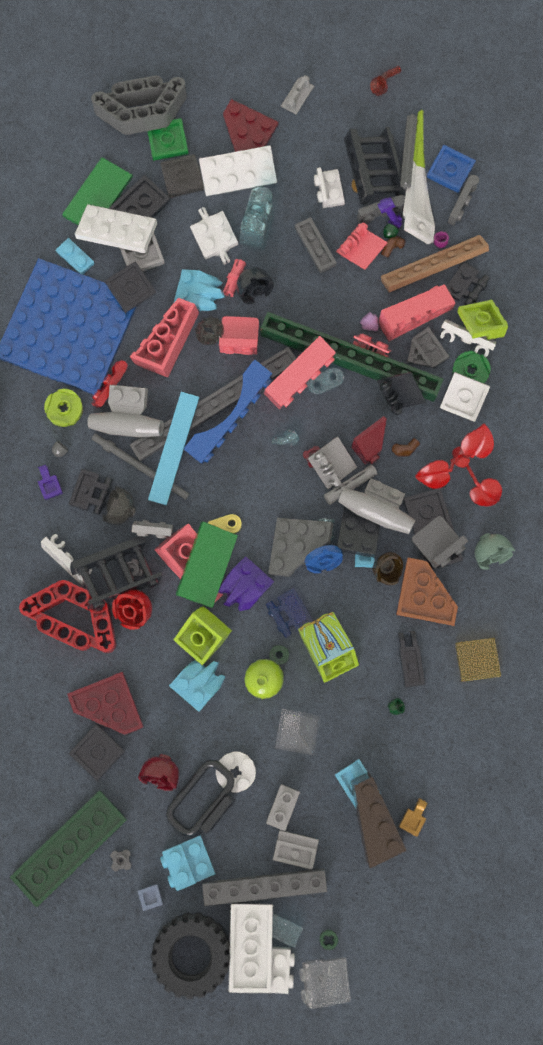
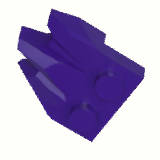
(245, 585)

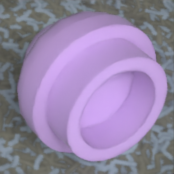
(370, 322)

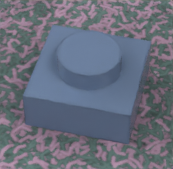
(150, 897)

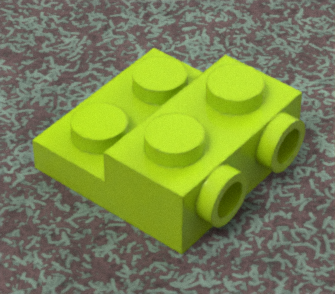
(483, 320)

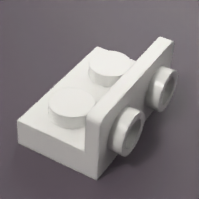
(330, 188)

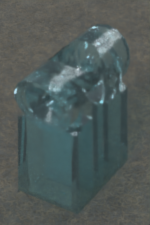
(257, 218)

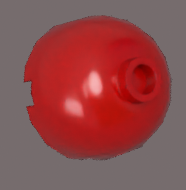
(132, 609)

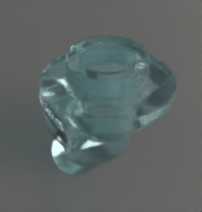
(290, 438)

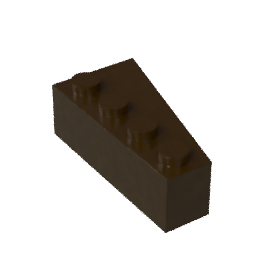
(377, 828)

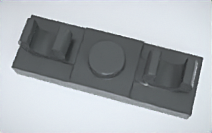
(315, 245)

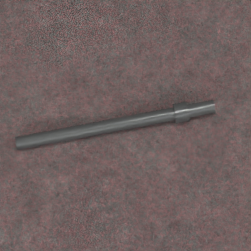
(109, 446)

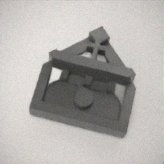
(426, 350)

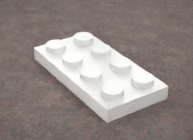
(238, 170)
(116, 228)
(250, 948)

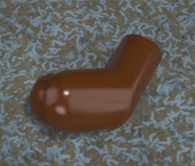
(405, 450)

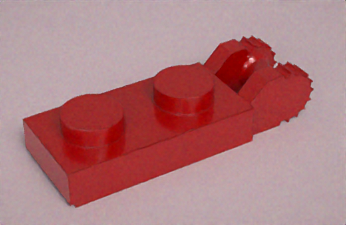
(101, 396)

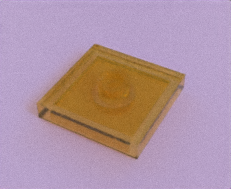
(478, 659)

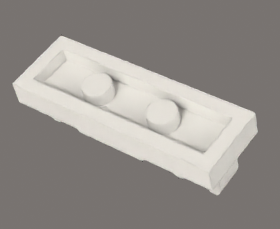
(462, 332)
(60, 557)

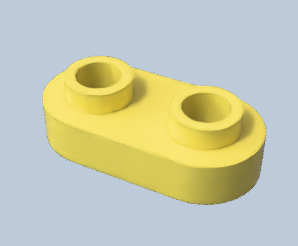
(223, 523)

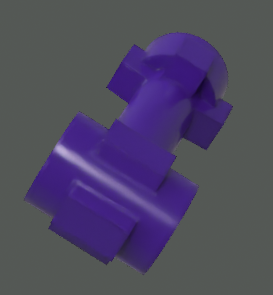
(386, 207)

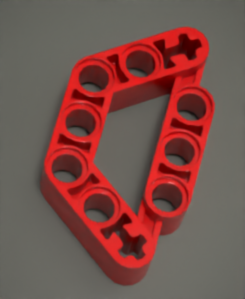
(57, 626)

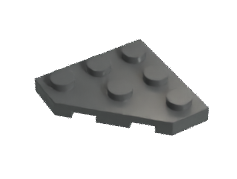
(294, 541)

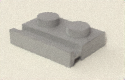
(295, 849)

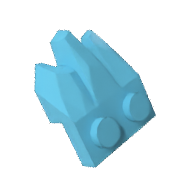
(199, 289)
(198, 683)

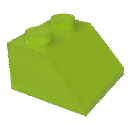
(202, 635)

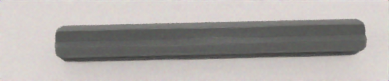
(408, 153)

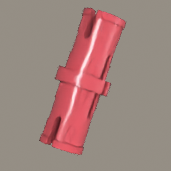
(237, 269)

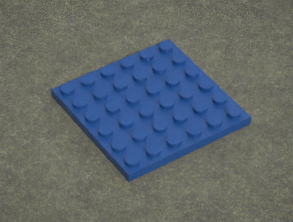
(65, 327)

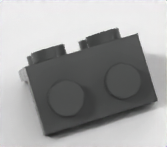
(439, 542)

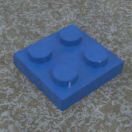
(451, 168)

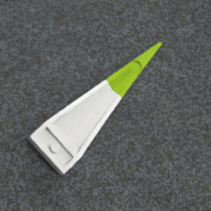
(417, 205)

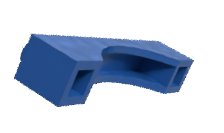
(203, 444)

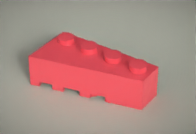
(415, 311)
(166, 341)
(296, 375)

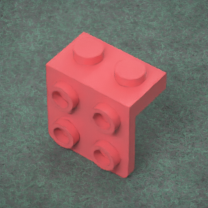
(239, 335)

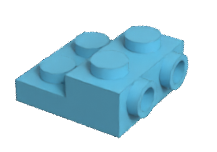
(187, 863)

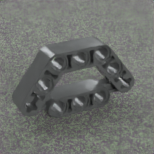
(168, 99)

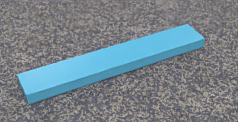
(173, 448)

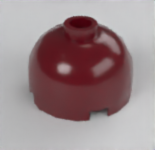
(160, 772)

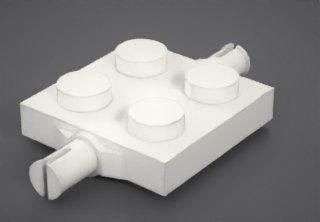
(214, 235)

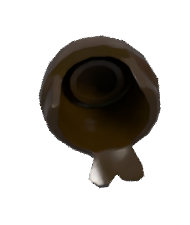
(388, 568)

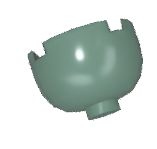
(495, 548)

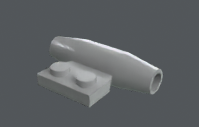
(126, 415)
(379, 505)

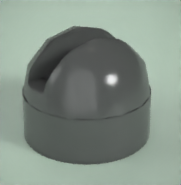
(59, 449)

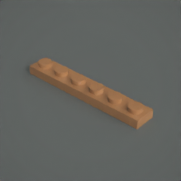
(434, 263)

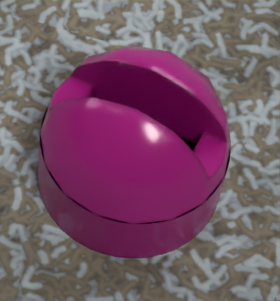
(439, 237)

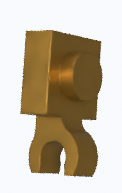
(412, 820)

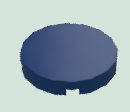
(323, 558)

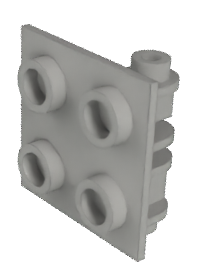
(332, 463)

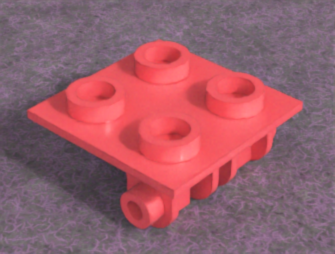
(361, 246)
(363, 340)

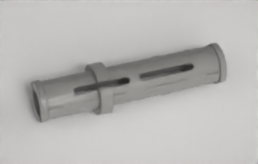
(352, 483)

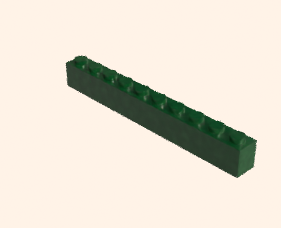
(347, 354)

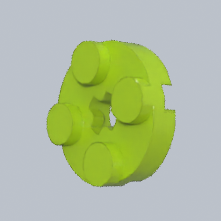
(58, 399)

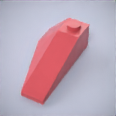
(176, 550)

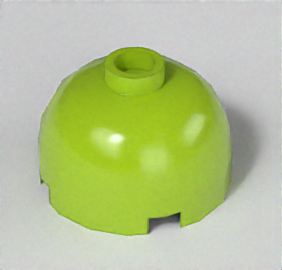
(264, 678)

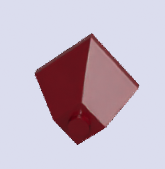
(369, 442)

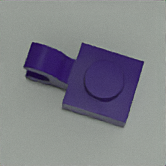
(49, 485)

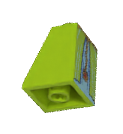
(328, 646)

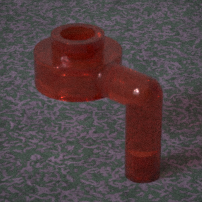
(379, 84)

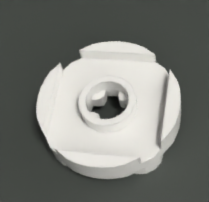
(245, 765)

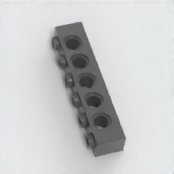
(264, 886)

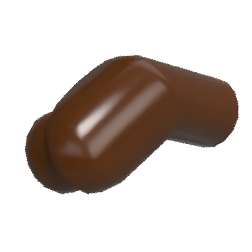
(391, 244)

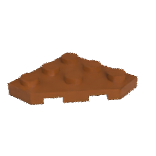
(424, 595)

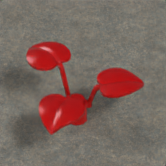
(478, 444)

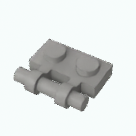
(144, 528)

